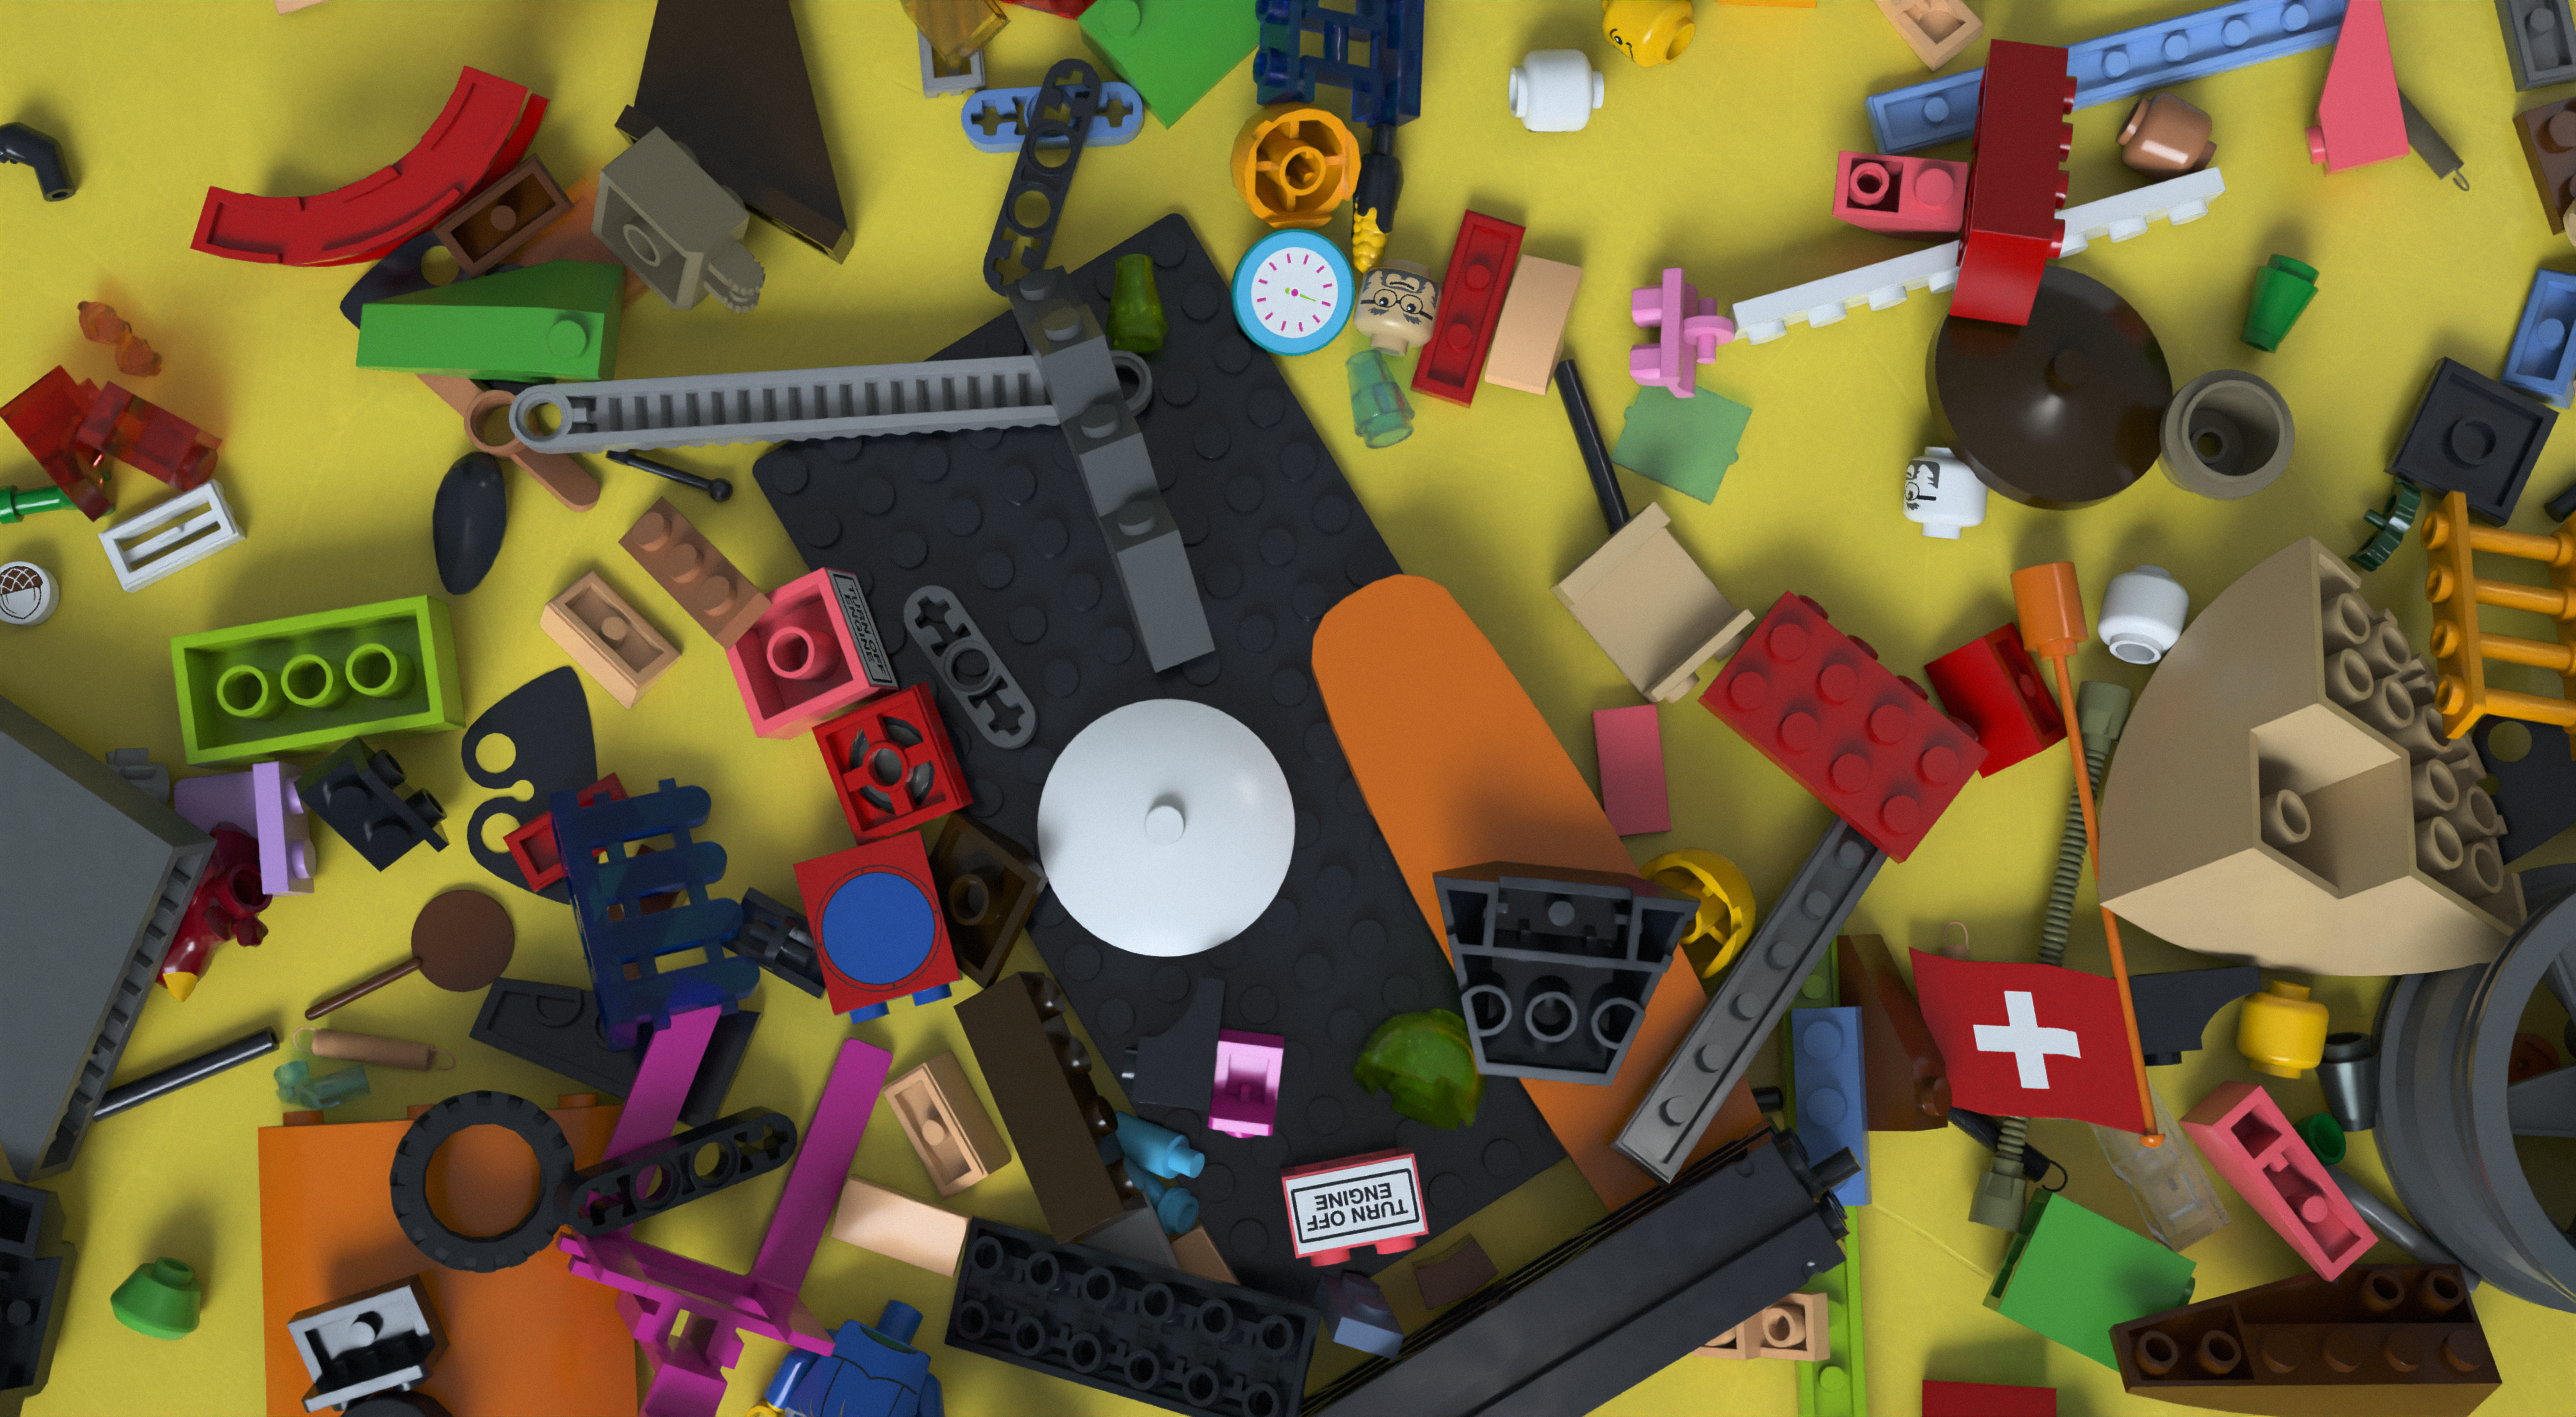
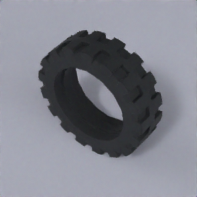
(415, 1152)

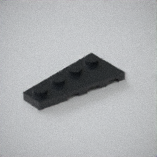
(565, 1034)

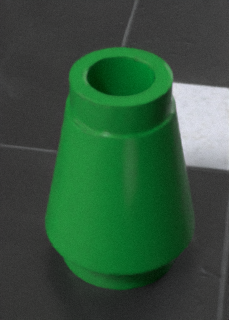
(2277, 301)

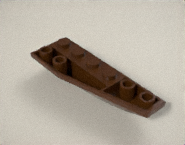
(2312, 1347)

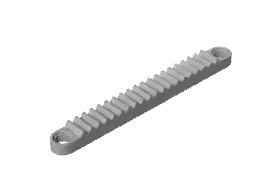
(799, 404)

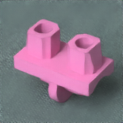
(1674, 309)

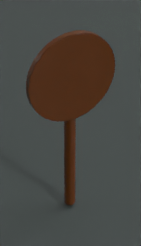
(455, 943)

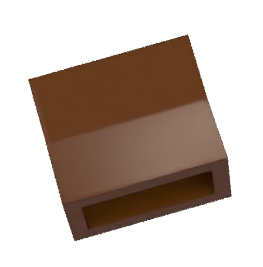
(1453, 1272)

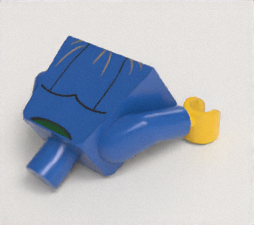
(865, 1376)

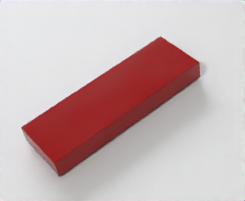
(1468, 308)

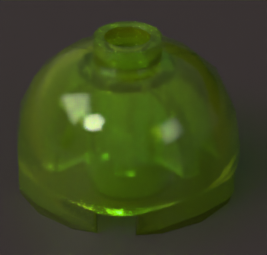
(1426, 1066)

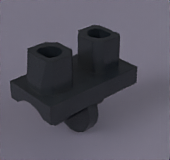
(779, 942)

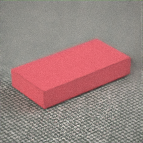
(1631, 769)

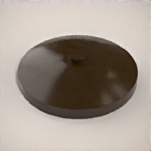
(2053, 406)

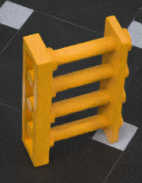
(2456, 631)

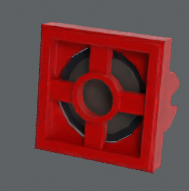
(897, 763)

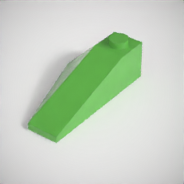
(511, 326)

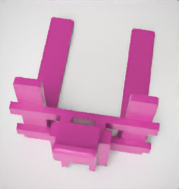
(662, 1282)

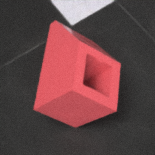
(1901, 195)

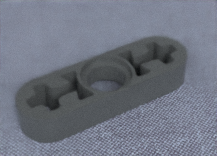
(957, 619)

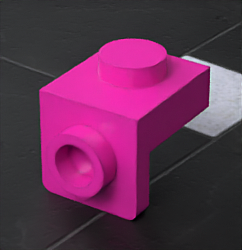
(1246, 1083)

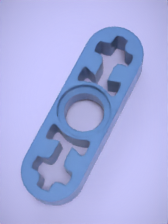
(1008, 135)

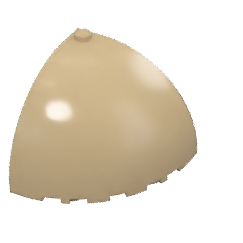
(2300, 793)

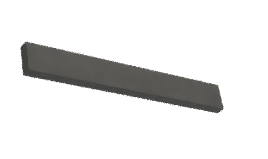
(1748, 1002)

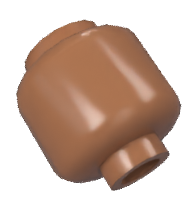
(2166, 138)

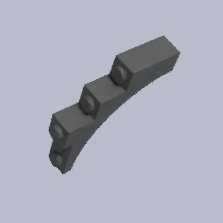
(1113, 466)

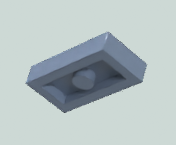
(1358, 1314)

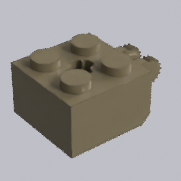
(676, 226)

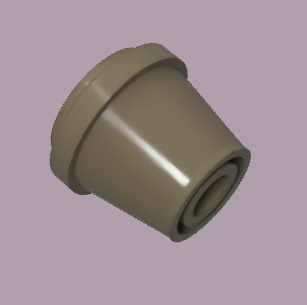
(2245, 422)

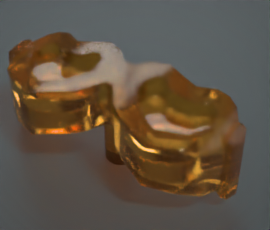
(131, 352)

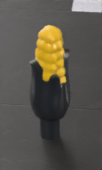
(1376, 198)

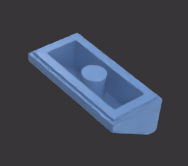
(2545, 342)

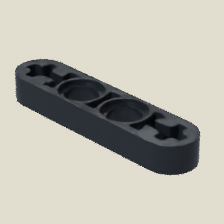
(1033, 176)
(677, 1163)

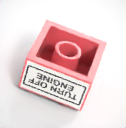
(810, 656)
(1354, 1205)

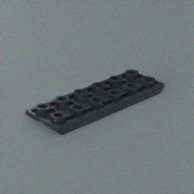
(1130, 1325)

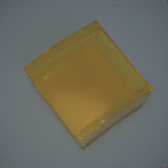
(956, 26)

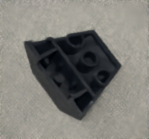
(1557, 963)

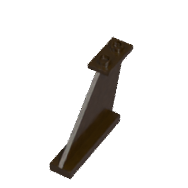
(741, 98)

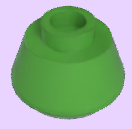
(159, 1299)

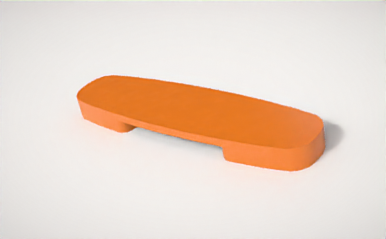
(1475, 776)

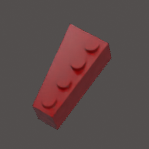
(2014, 181)

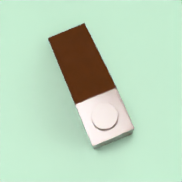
(1901, 1058)

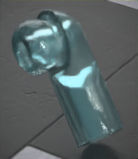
(320, 1093)

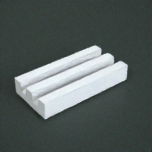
(221, 513)

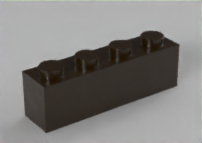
(1052, 1106)

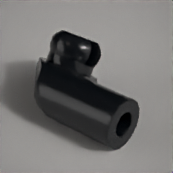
(42, 153)

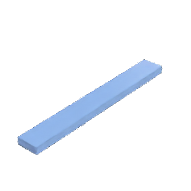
(2117, 66)

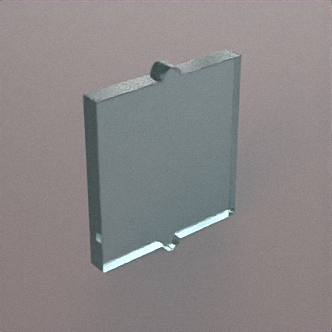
(1681, 439)

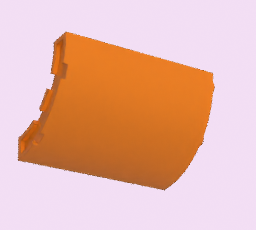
(517, 1336)

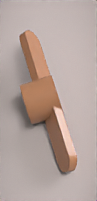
(553, 471)

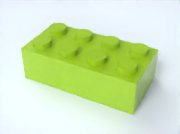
(317, 682)

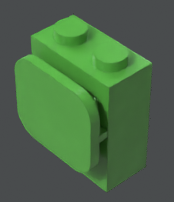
(2082, 1274)

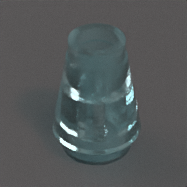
(1377, 401)

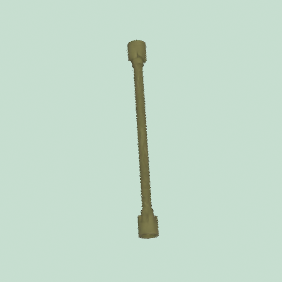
(2101, 716)

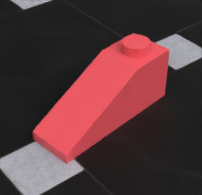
(2359, 101)
(2278, 1175)

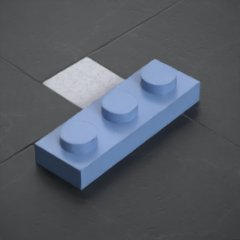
(1833, 1091)

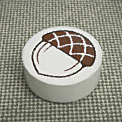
(27, 594)

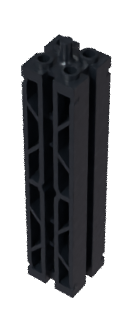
(1619, 1292)

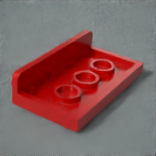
(1844, 725)

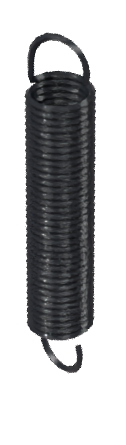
(1987, 1132)

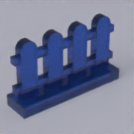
(656, 934)

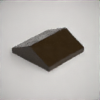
(984, 892)

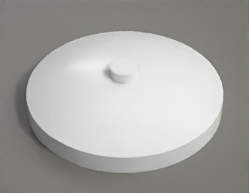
(1166, 827)

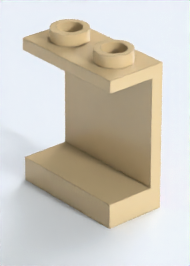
(1651, 607)

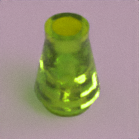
(1136, 310)

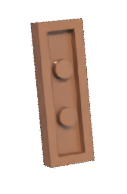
(695, 573)

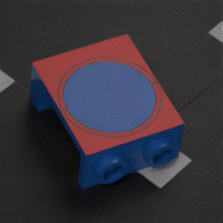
(878, 926)

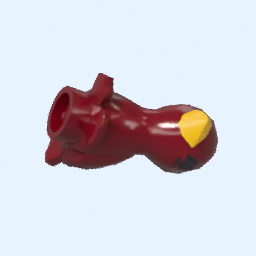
(220, 910)

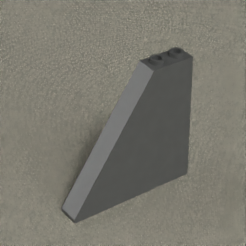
(86, 920)

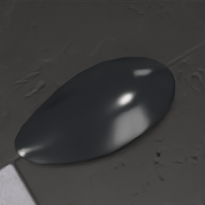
(469, 521)

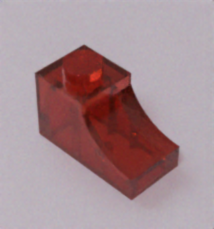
(47, 424)
(150, 438)

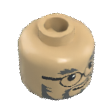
(1397, 306)

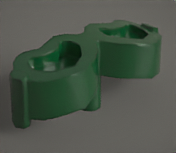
(2396, 520)

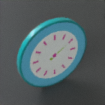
(1292, 292)

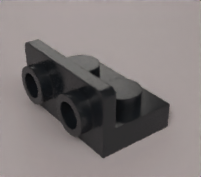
(371, 803)

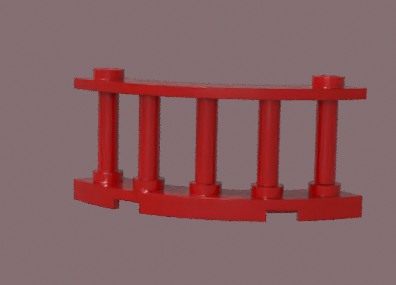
(463, 152)

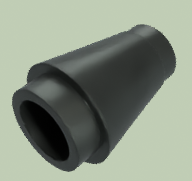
(2350, 1079)

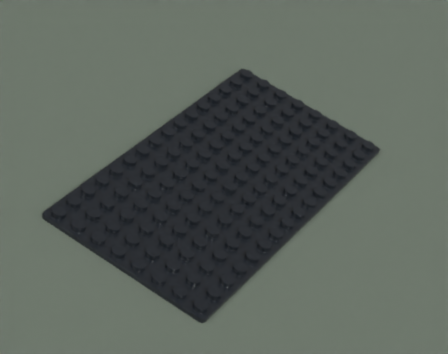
(1270, 553)

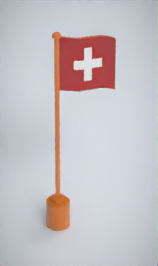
(2043, 1033)

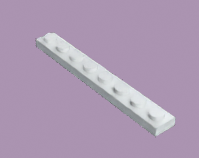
(1888, 281)

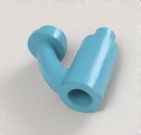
(1167, 1155)

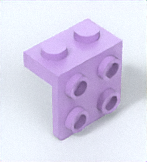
(265, 807)

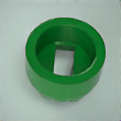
(2322, 1137)

